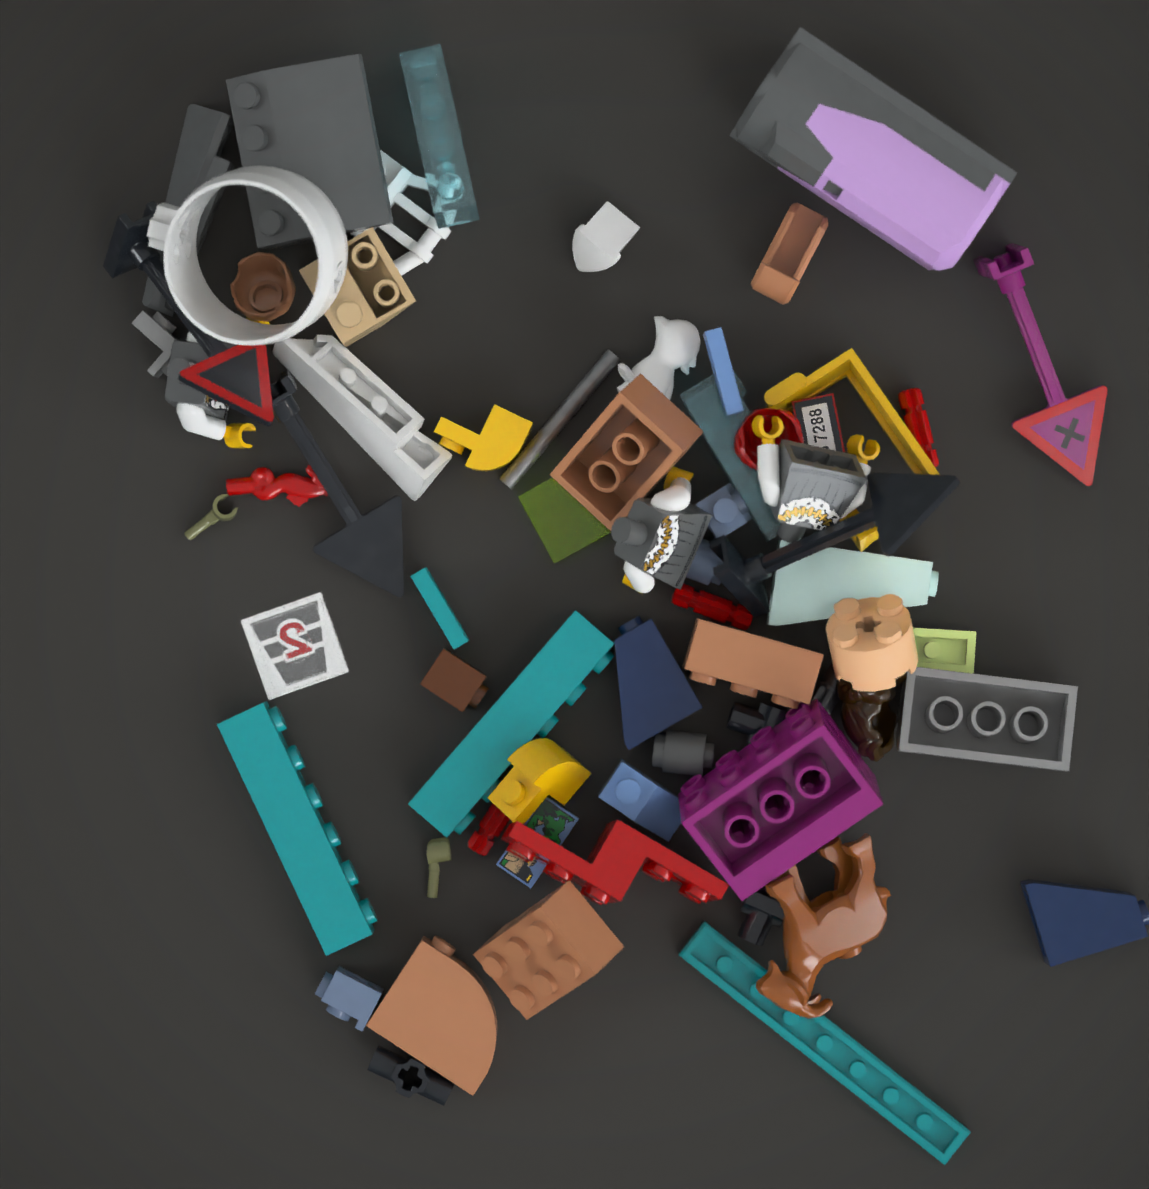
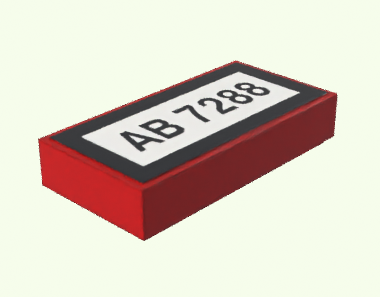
(819, 422)

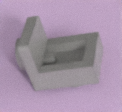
(160, 332)

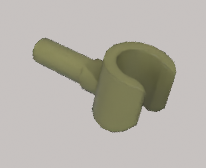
(210, 518)
(437, 851)

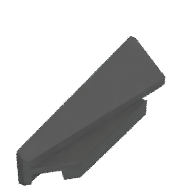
(196, 163)

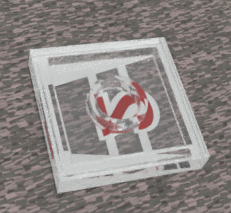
(295, 645)

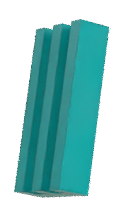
(440, 608)

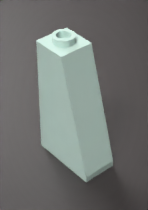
(817, 582)

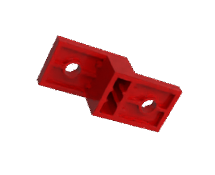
(613, 863)

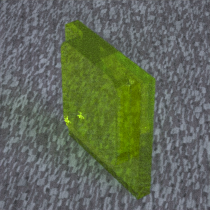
(561, 519)

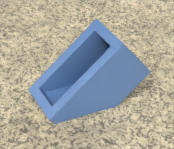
(642, 800)

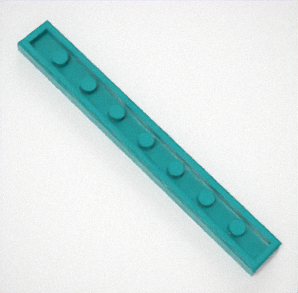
(828, 1047)

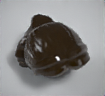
(869, 718)

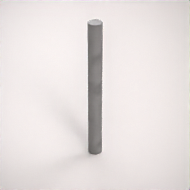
(559, 419)

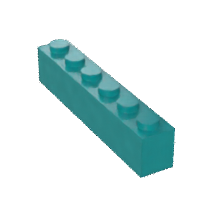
(511, 722)
(297, 828)

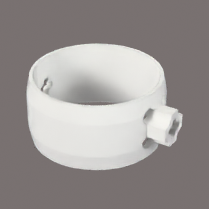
(175, 233)

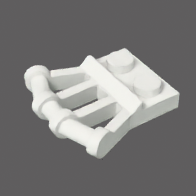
(397, 180)

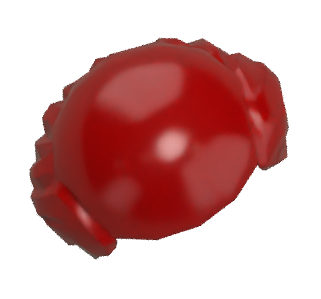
(747, 442)

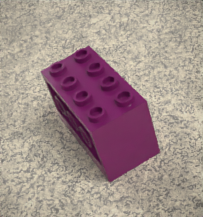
(778, 798)

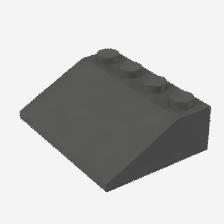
(319, 126)

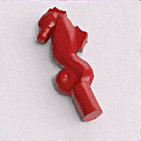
(266, 486)

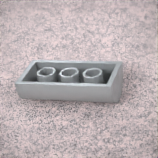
(986, 718)

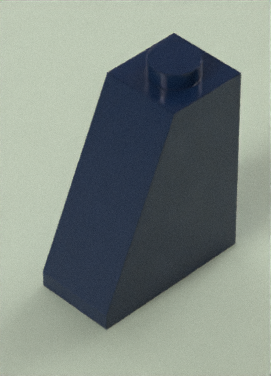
(649, 682)
(1082, 919)

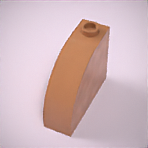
(440, 1015)

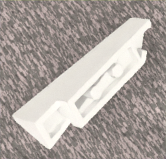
(366, 410)

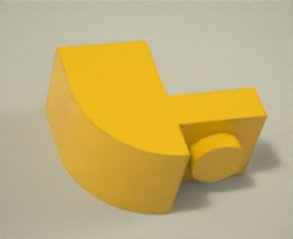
(495, 446)
(538, 771)

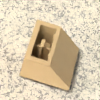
(370, 290)

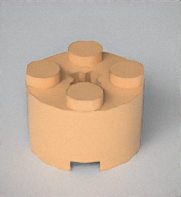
(871, 642)

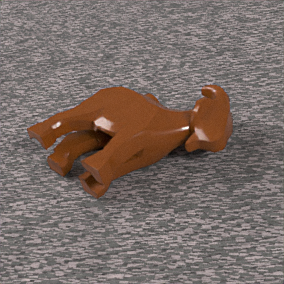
(826, 926)

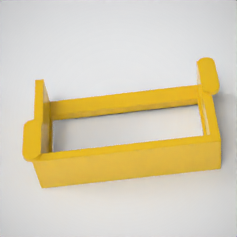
(850, 366)

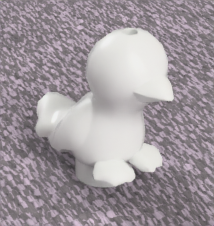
(674, 348)

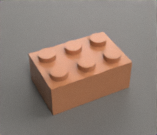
(626, 451)
(752, 663)
(548, 950)

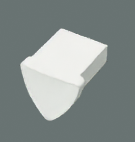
(602, 239)

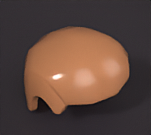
(263, 287)

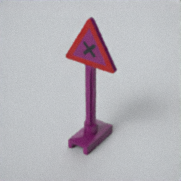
(1068, 426)

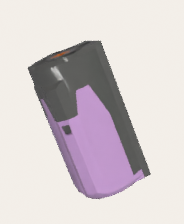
(872, 153)

